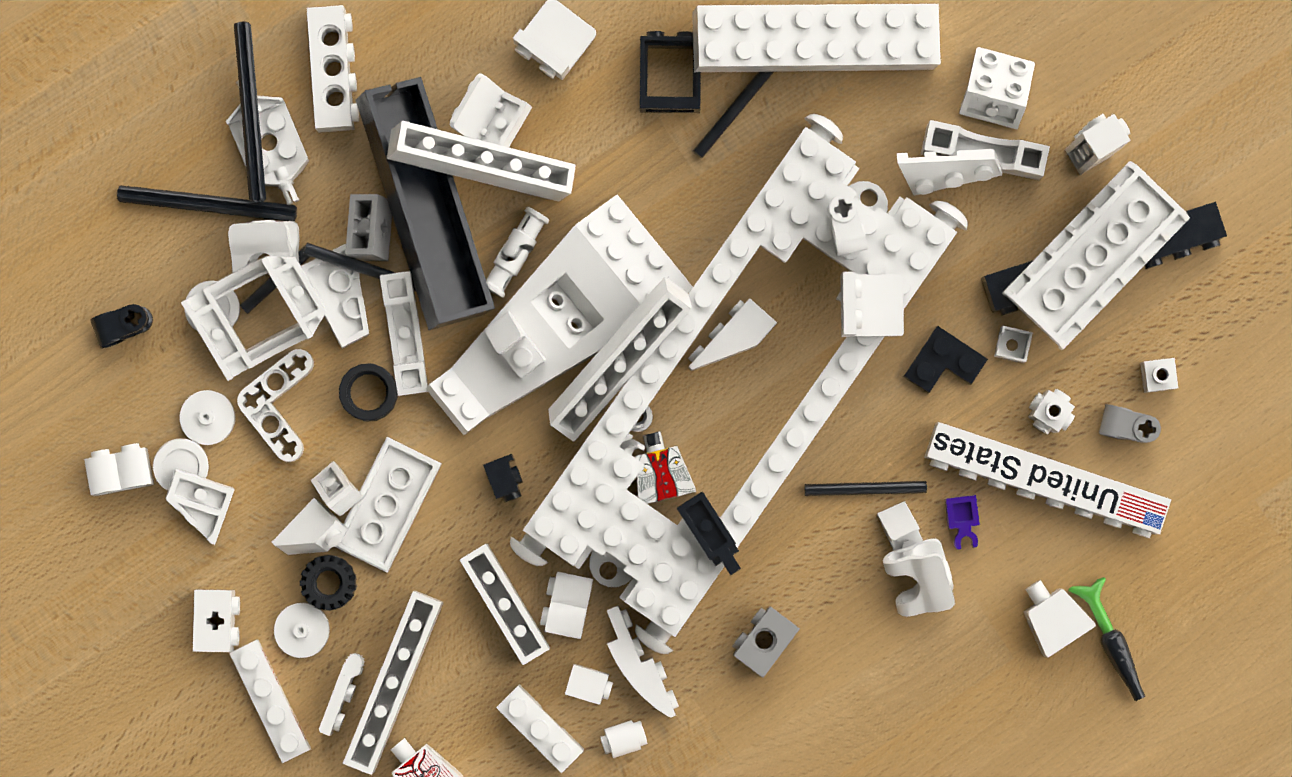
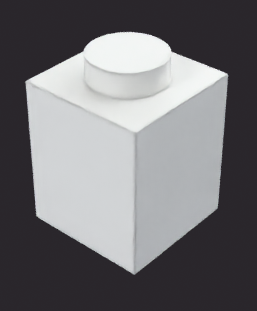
(588, 684)

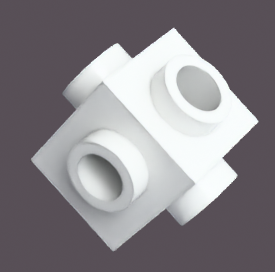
(1040, 411)

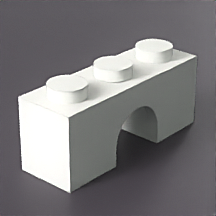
(540, 728)

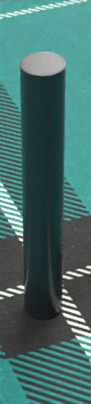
(266, 288)

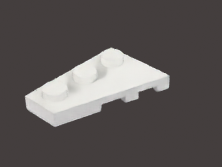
(943, 172)

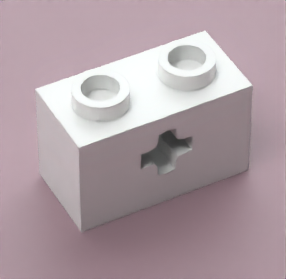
(205, 635)

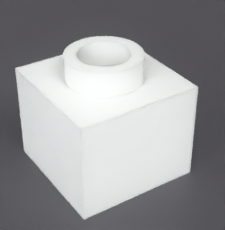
(1150, 380)

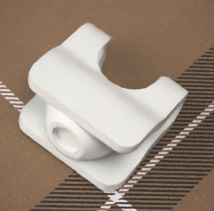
(253, 239)
(929, 567)

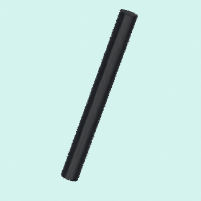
(731, 113)
(346, 261)
(865, 488)

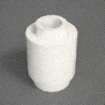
(623, 738)

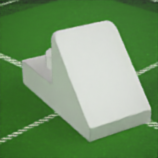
(514, 345)
(336, 489)
(900, 526)

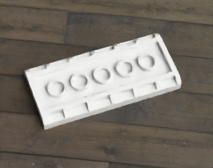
(1096, 254)

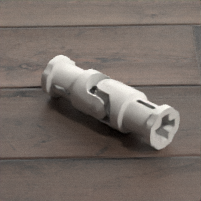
(518, 246)

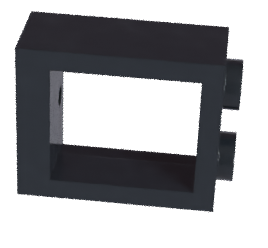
(663, 104)

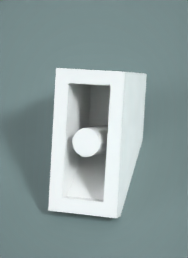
(311, 531)

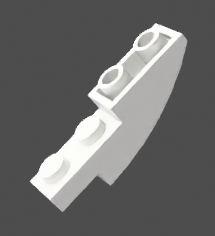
(644, 676)

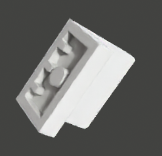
(997, 88)
(871, 305)

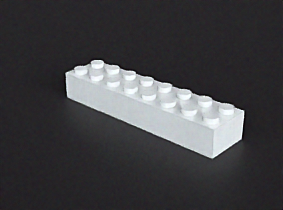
(816, 37)

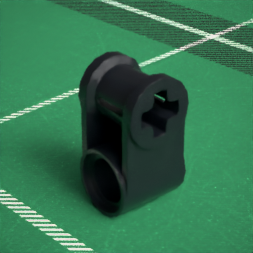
(116, 325)

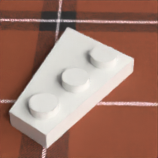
(342, 298)

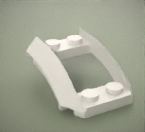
(219, 333)

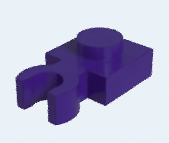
(962, 514)

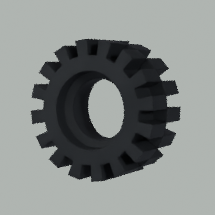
(309, 582)

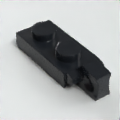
(710, 532)

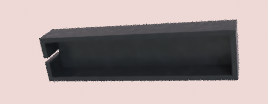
(425, 211)

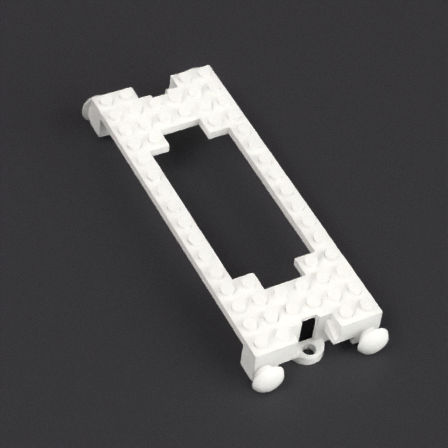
(591, 498)

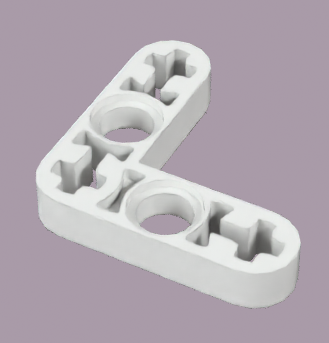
(266, 408)

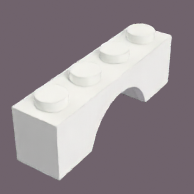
(1014, 156)

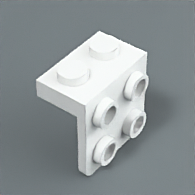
(554, 39)
(489, 113)

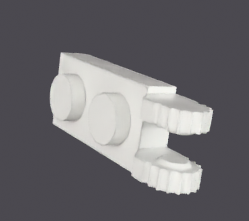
(342, 692)

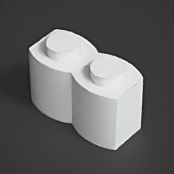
(118, 471)
(567, 605)

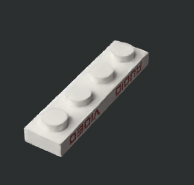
(270, 701)

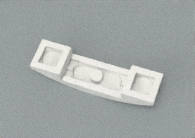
(404, 333)

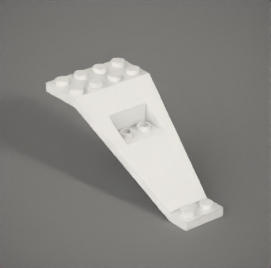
(598, 280)

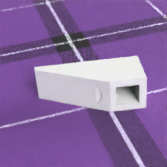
(740, 334)

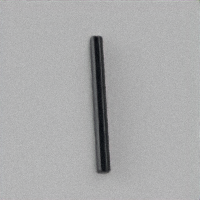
(249, 111)
(206, 203)

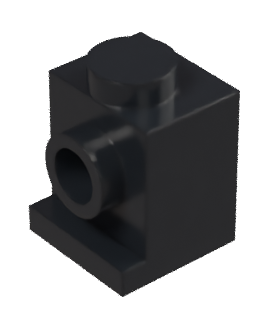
(504, 478)

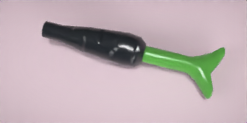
(1112, 640)

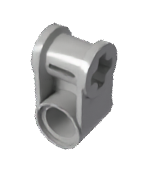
(1124, 423)

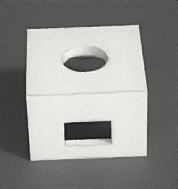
(1023, 339)

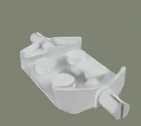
(288, 156)

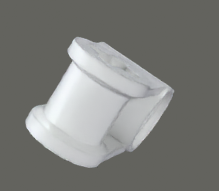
(846, 231)

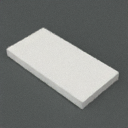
(388, 504)

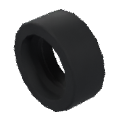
(345, 392)

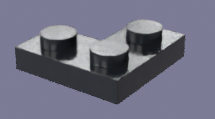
(941, 353)

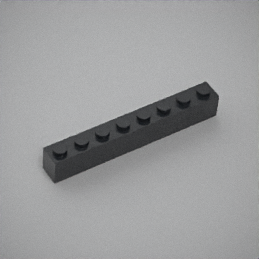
(1202, 229)

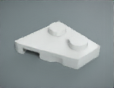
(200, 502)

